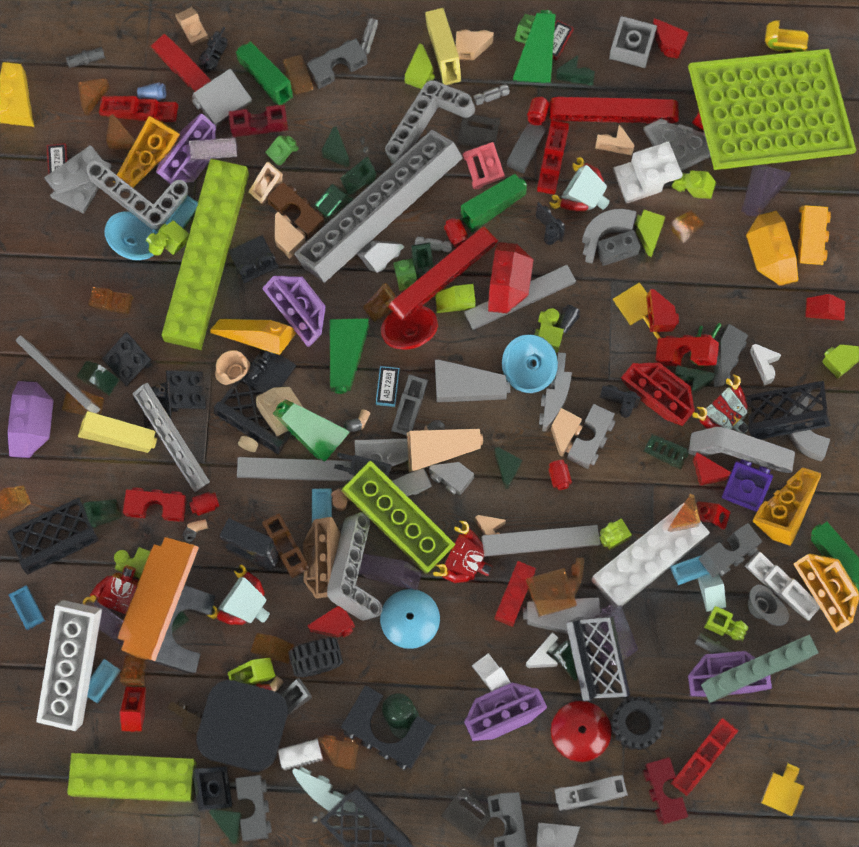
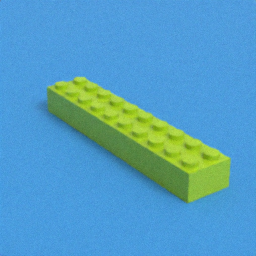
(205, 254)

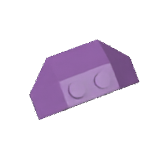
(176, 163)
(298, 305)
(29, 419)
(715, 664)
(503, 711)

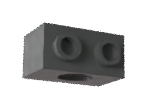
(618, 247)

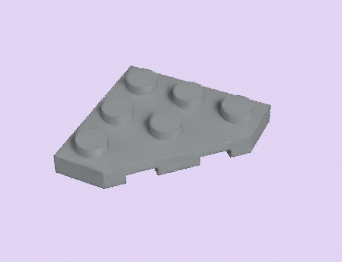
(687, 144)

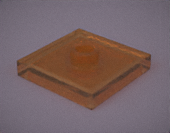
(551, 592)

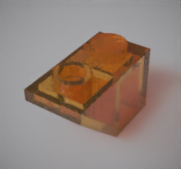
(13, 500)
(341, 753)

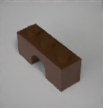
(285, 199)
(285, 545)

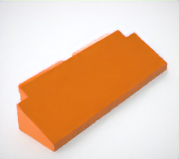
(156, 598)

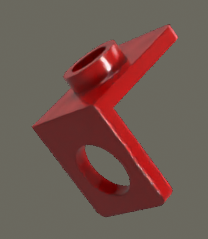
(710, 513)

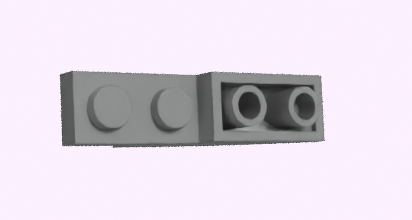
(555, 397)

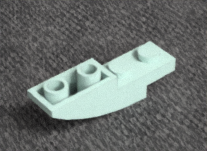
(320, 790)

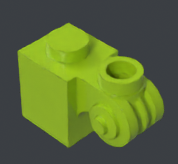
(698, 183)
(170, 237)
(547, 331)
(614, 534)
(138, 562)
(721, 623)

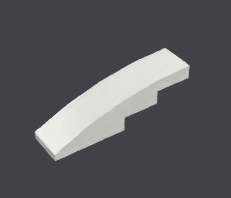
(783, 586)

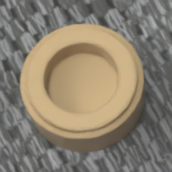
(248, 443)

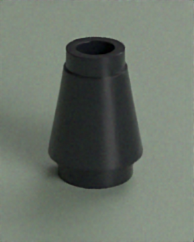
(568, 318)

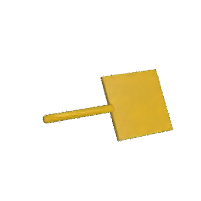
(634, 305)

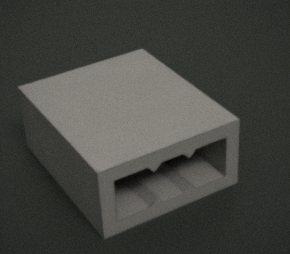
(220, 97)

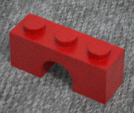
(672, 349)
(138, 501)
(514, 594)

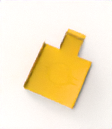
(783, 792)

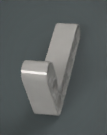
(431, 102)
(136, 198)
(741, 446)
(345, 570)

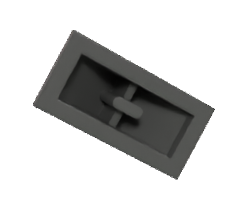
(296, 695)

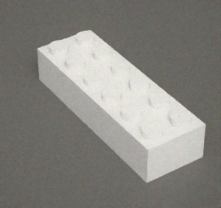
(646, 560)
(69, 665)

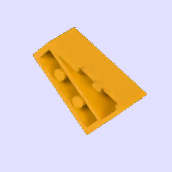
(813, 235)

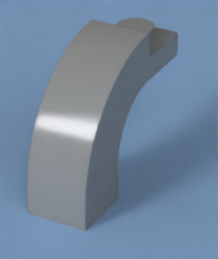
(607, 222)
(808, 442)
(590, 793)

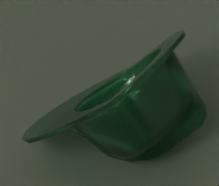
(399, 714)

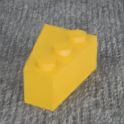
(14, 96)

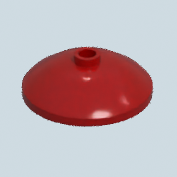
(411, 332)
(577, 745)

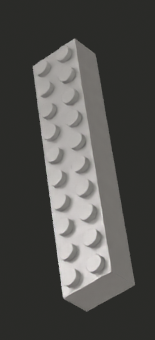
(378, 205)

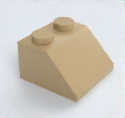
(267, 405)

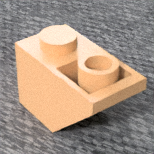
(472, 44)
(287, 237)
(564, 429)

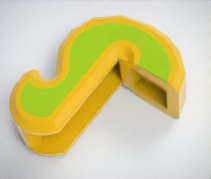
(785, 39)

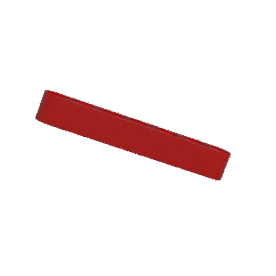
(613, 110)
(443, 273)

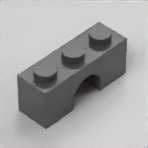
(348, 54)
(718, 559)
(508, 809)
(257, 825)

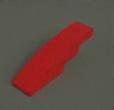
(180, 63)
(138, 109)
(553, 157)
(704, 756)

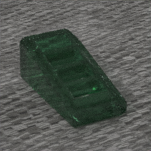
(669, 445)

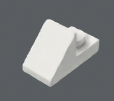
(762, 359)
(540, 657)
(490, 673)

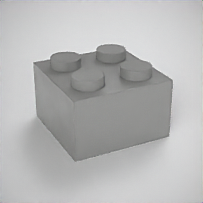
(632, 42)

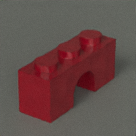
(245, 124)
(668, 809)

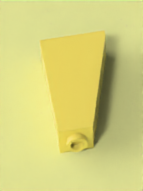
(443, 46)
(116, 432)

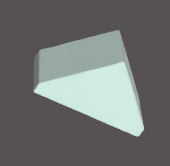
(712, 591)

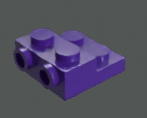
(747, 485)

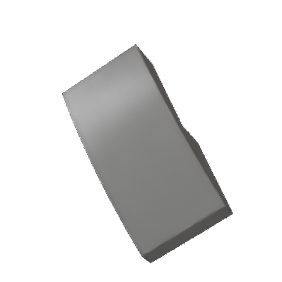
(413, 482)

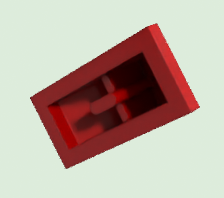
(825, 307)
(708, 471)

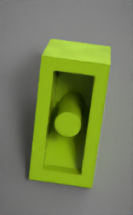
(420, 69)
(649, 229)
(455, 299)
(841, 359)
(253, 672)

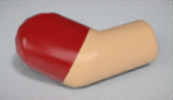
(274, 685)

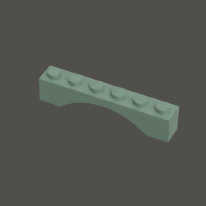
(759, 668)

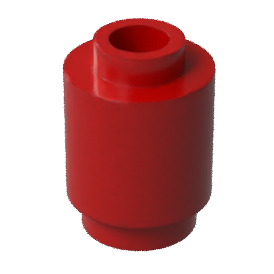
(538, 111)
(455, 231)
(559, 475)
(204, 503)

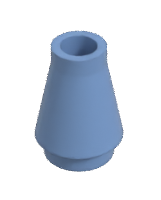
(153, 91)

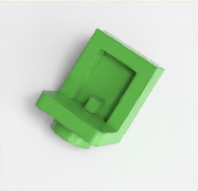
(524, 28)
(281, 149)
(405, 273)

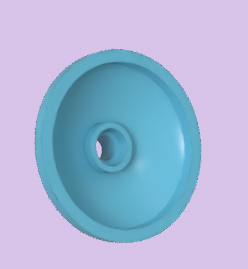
(128, 236)
(518, 363)
(413, 632)

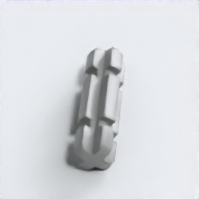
(369, 35)
(491, 94)
(435, 244)

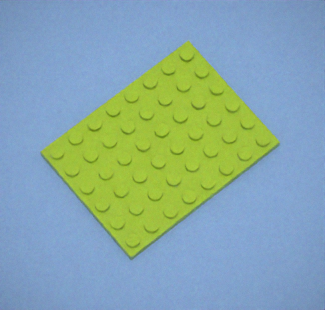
(771, 109)

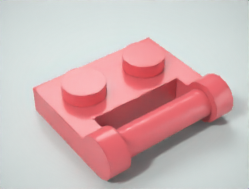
(489, 162)

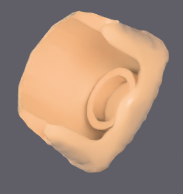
(231, 367)

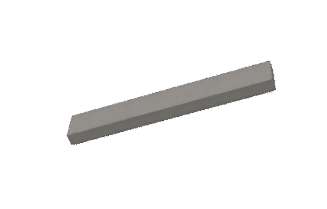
(538, 289)
(57, 374)
(171, 437)
(292, 469)
(540, 540)

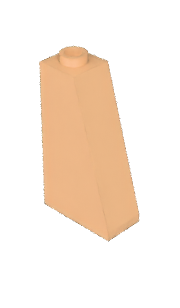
(436, 446)

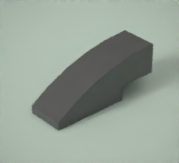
(526, 147)
(410, 404)

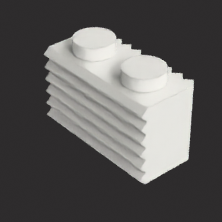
(300, 754)

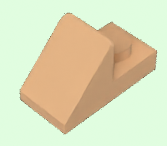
(192, 26)
(620, 144)
(266, 182)
(489, 524)

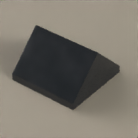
(212, 789)

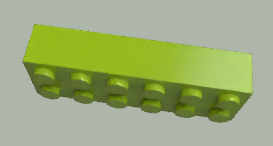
(398, 517)
(131, 777)

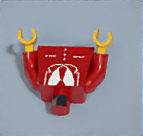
(465, 558)
(115, 590)

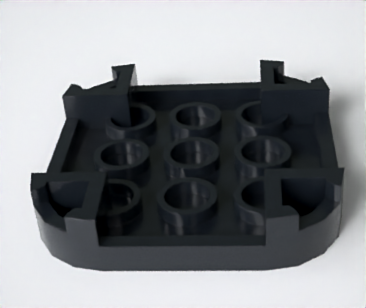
(242, 725)

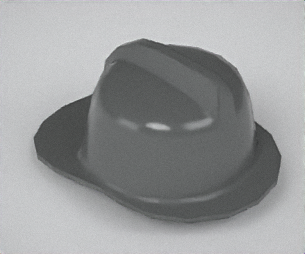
(767, 606)

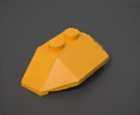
(773, 249)
(830, 588)

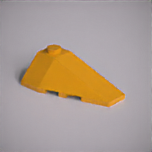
(148, 150)
(258, 333)
(786, 509)

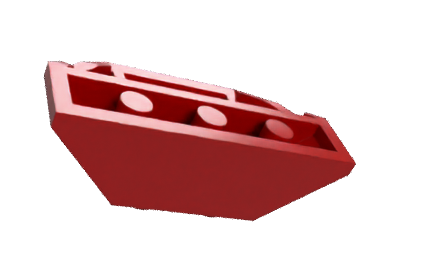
(509, 277)
(661, 391)

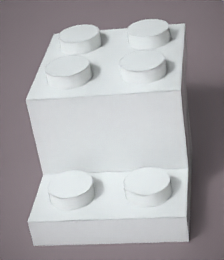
(647, 172)

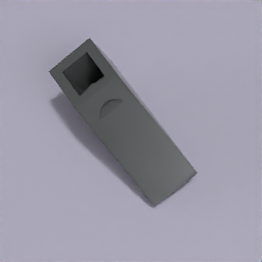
(731, 343)

